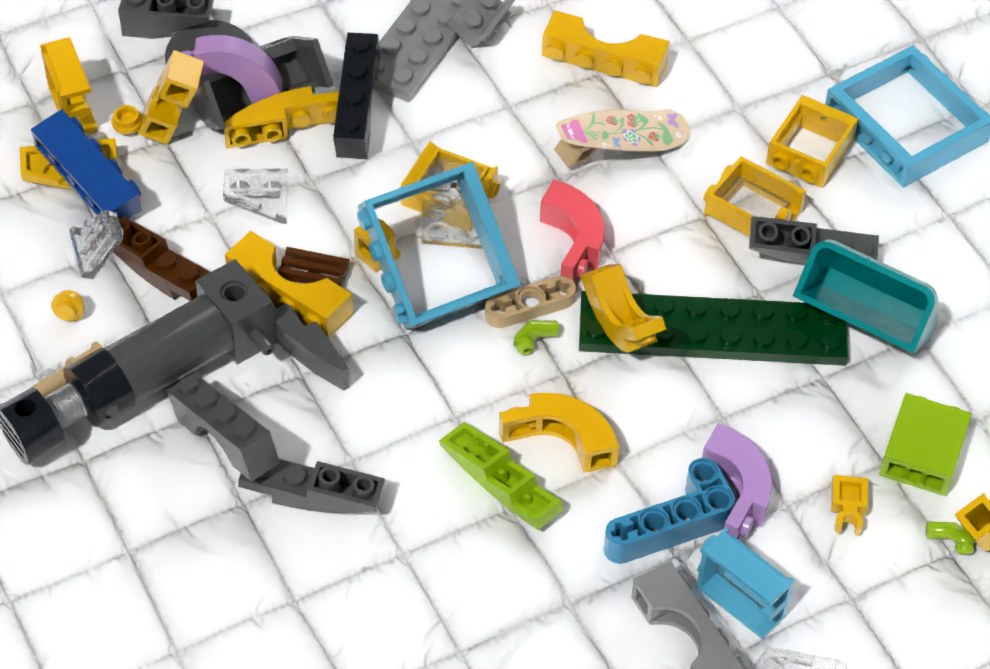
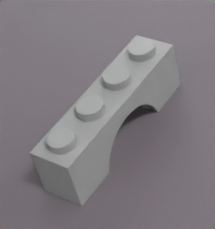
(667, 599)

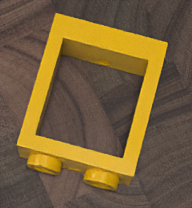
(809, 115)

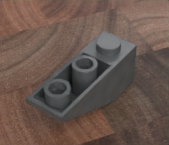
(161, 17)

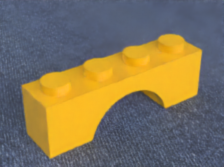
(636, 60)
(311, 302)

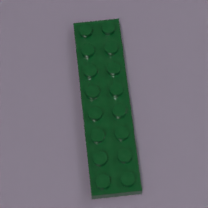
(729, 330)

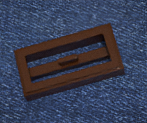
(315, 264)

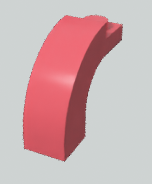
(580, 219)

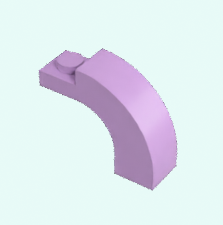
(240, 61)
(747, 472)

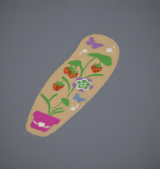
(626, 130)

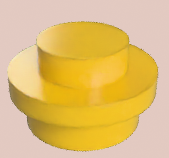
(126, 120)
(68, 305)

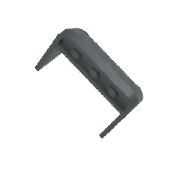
(298, 62)

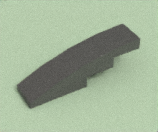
(309, 346)

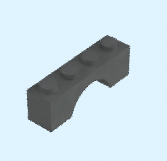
(242, 438)

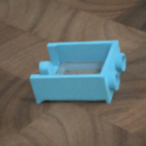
(743, 583)

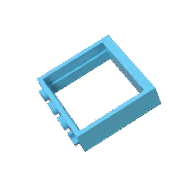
(882, 145)
(485, 227)

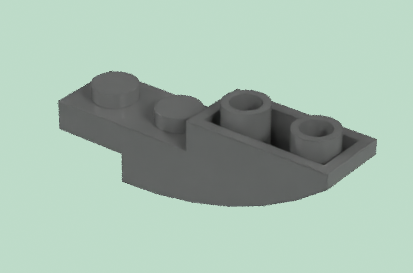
(795, 239)
(319, 488)

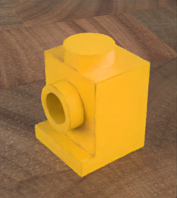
(362, 242)

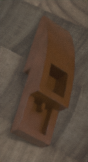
(157, 264)

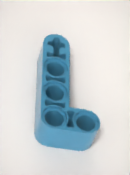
(629, 537)

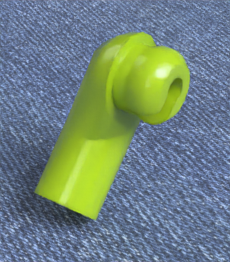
(533, 329)
(951, 531)

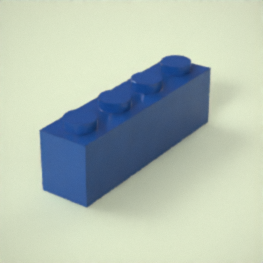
(85, 167)

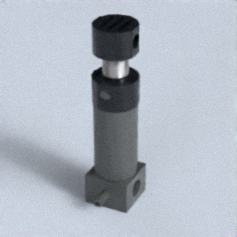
(225, 318)

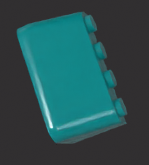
(869, 295)

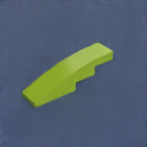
(500, 476)

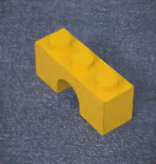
(171, 93)

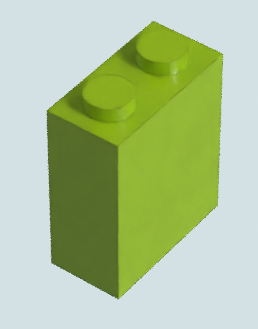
(925, 444)

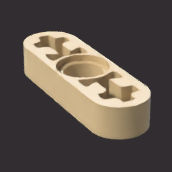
(524, 313)

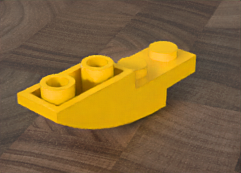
(272, 116)

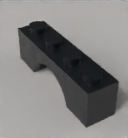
(353, 111)

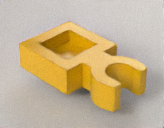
(850, 499)

